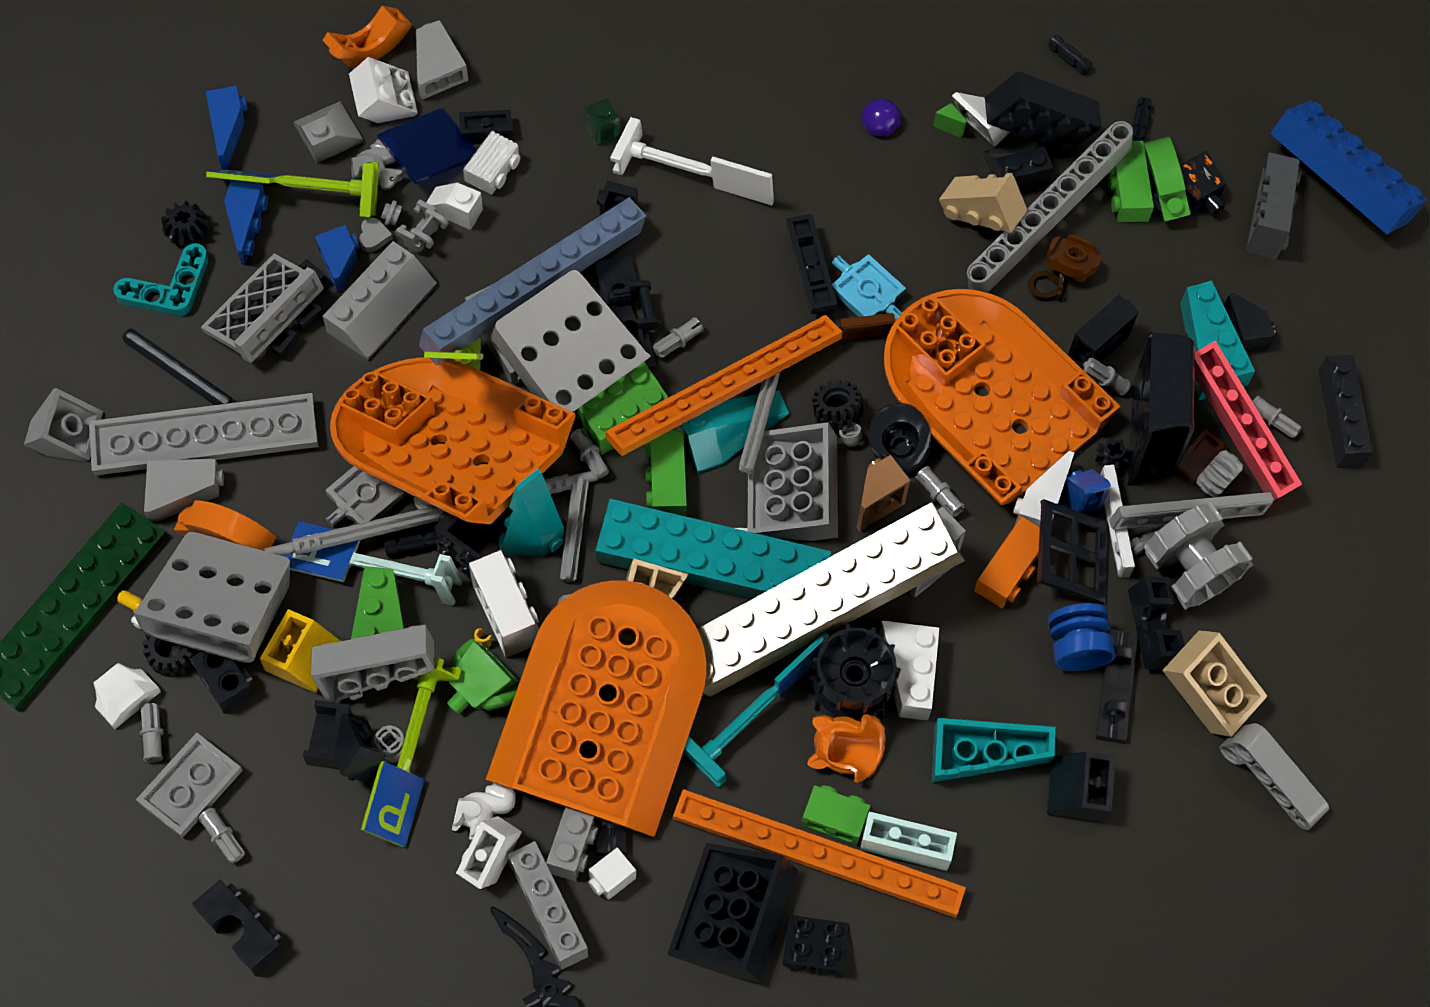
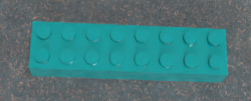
(708, 552)

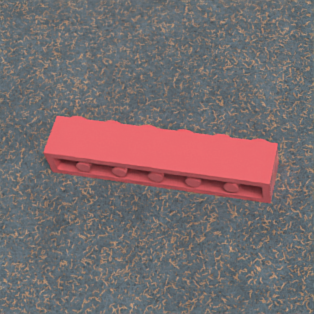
(1243, 422)

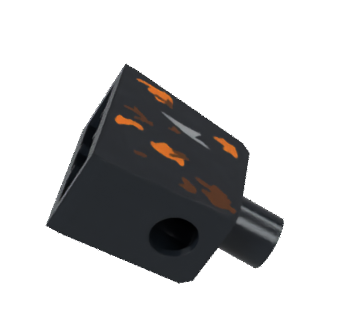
(1203, 183)

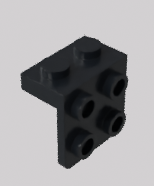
(447, 538)

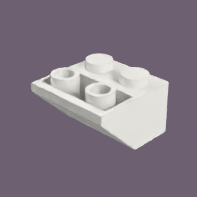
(382, 91)

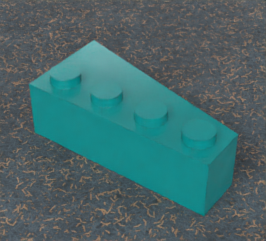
(1208, 322)
(984, 747)

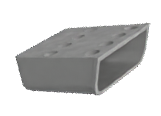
(567, 343)
(215, 597)

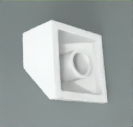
(974, 112)

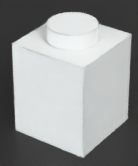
(611, 874)

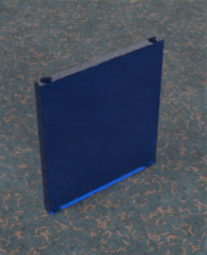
(427, 145)

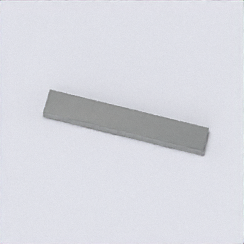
(1164, 512)

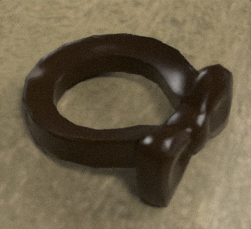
(1057, 294)

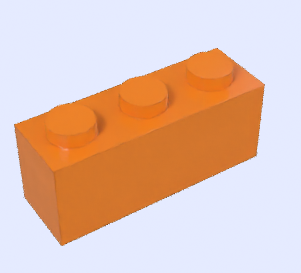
(1010, 564)

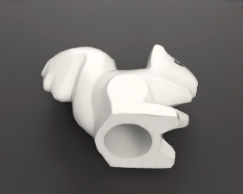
(482, 805)

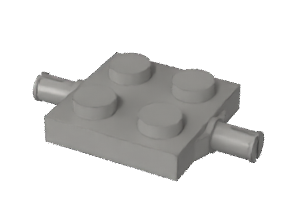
(361, 497)

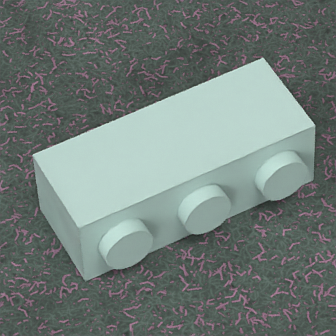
(908, 841)

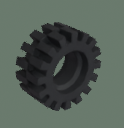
(834, 394)
(164, 664)

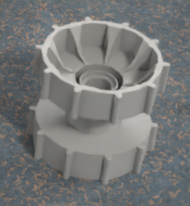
(1206, 568)

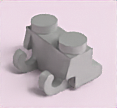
(421, 234)

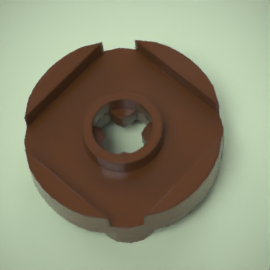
(1078, 267)

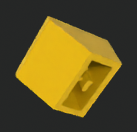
(290, 649)

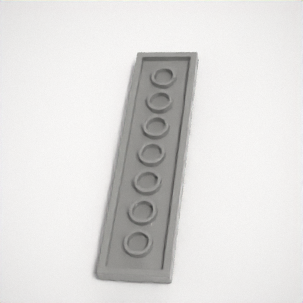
(203, 433)

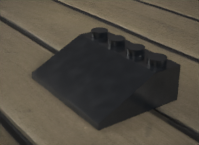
(733, 911)

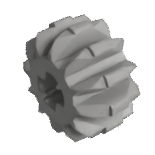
(1219, 473)

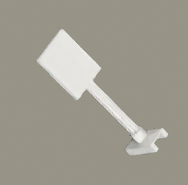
(725, 174)

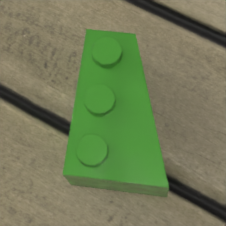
(377, 603)

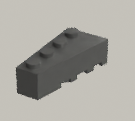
(1274, 206)

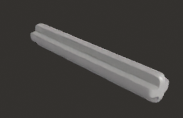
(574, 530)

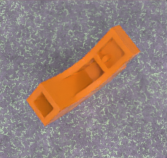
(373, 41)
(223, 524)

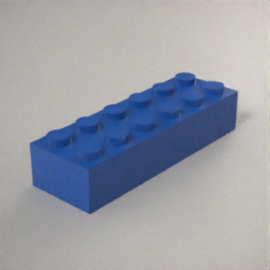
(1348, 166)

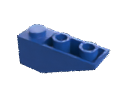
(244, 207)

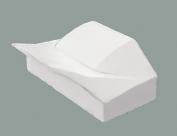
(123, 693)

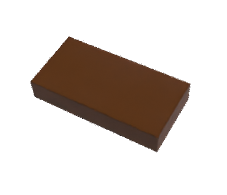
(866, 326)
(1199, 455)

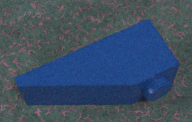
(227, 120)

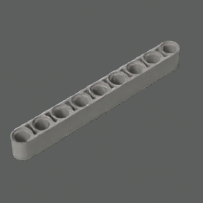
(1055, 197)

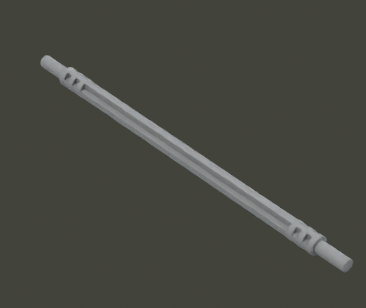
(394, 523)

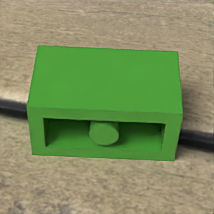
(835, 814)

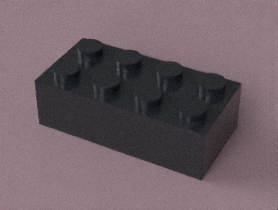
(1042, 112)

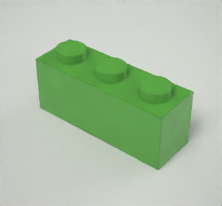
(1131, 186)
(666, 473)

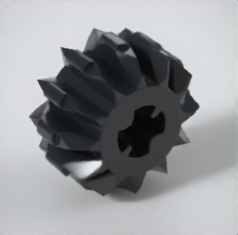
(184, 223)

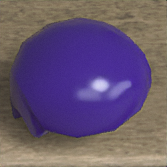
(881, 117)

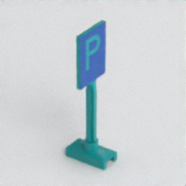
(705, 756)

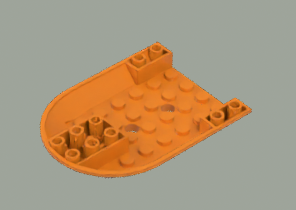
(1027, 381)
(403, 409)
(635, 734)

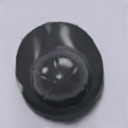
(902, 433)

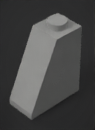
(437, 61)
(177, 484)

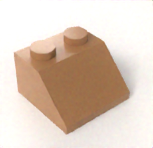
(883, 491)

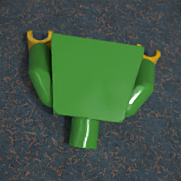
(483, 677)

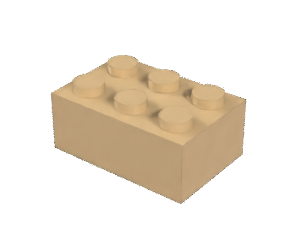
(1215, 683)

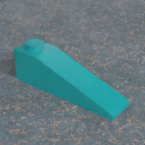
(534, 523)

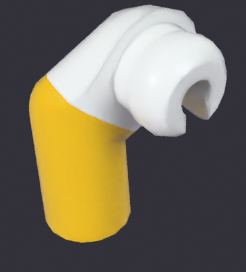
(130, 601)

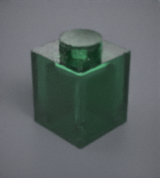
(602, 121)

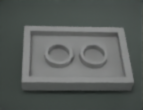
(189, 785)

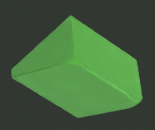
(950, 120)

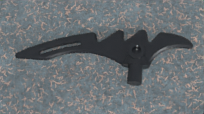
(548, 989)

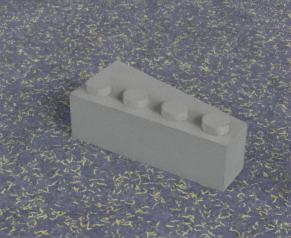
(371, 662)

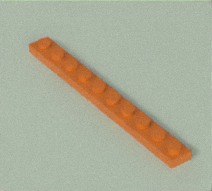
(723, 385)
(819, 853)

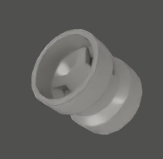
(391, 748)

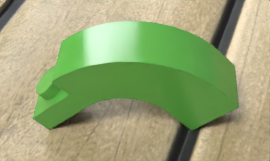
(1167, 178)

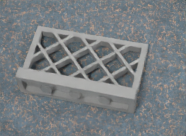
(274, 315)

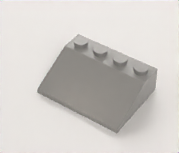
(795, 484)

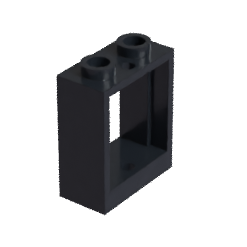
(1104, 332)

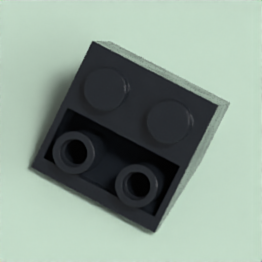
(1081, 786)

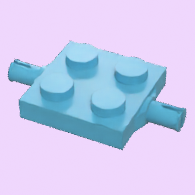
(867, 287)

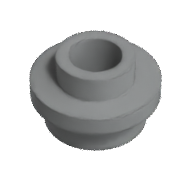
(391, 213)

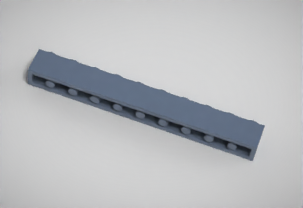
(574, 252)

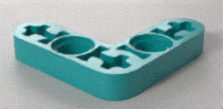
(170, 293)

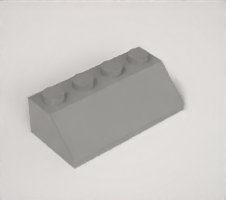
(379, 301)

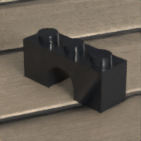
(1150, 603)
(222, 906)

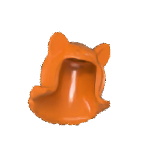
(848, 745)

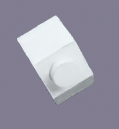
(457, 203)

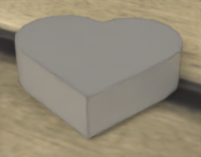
(373, 235)

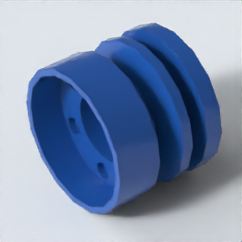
(1081, 637)

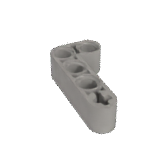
(1276, 772)

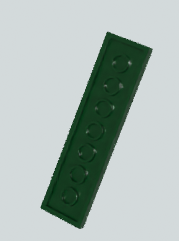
(74, 602)

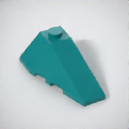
(724, 428)

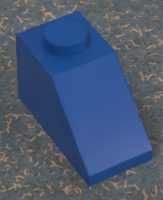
(338, 254)
(1086, 490)

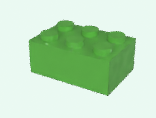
(619, 402)

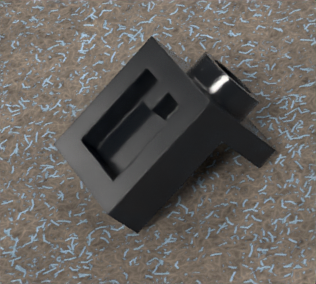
(614, 194)

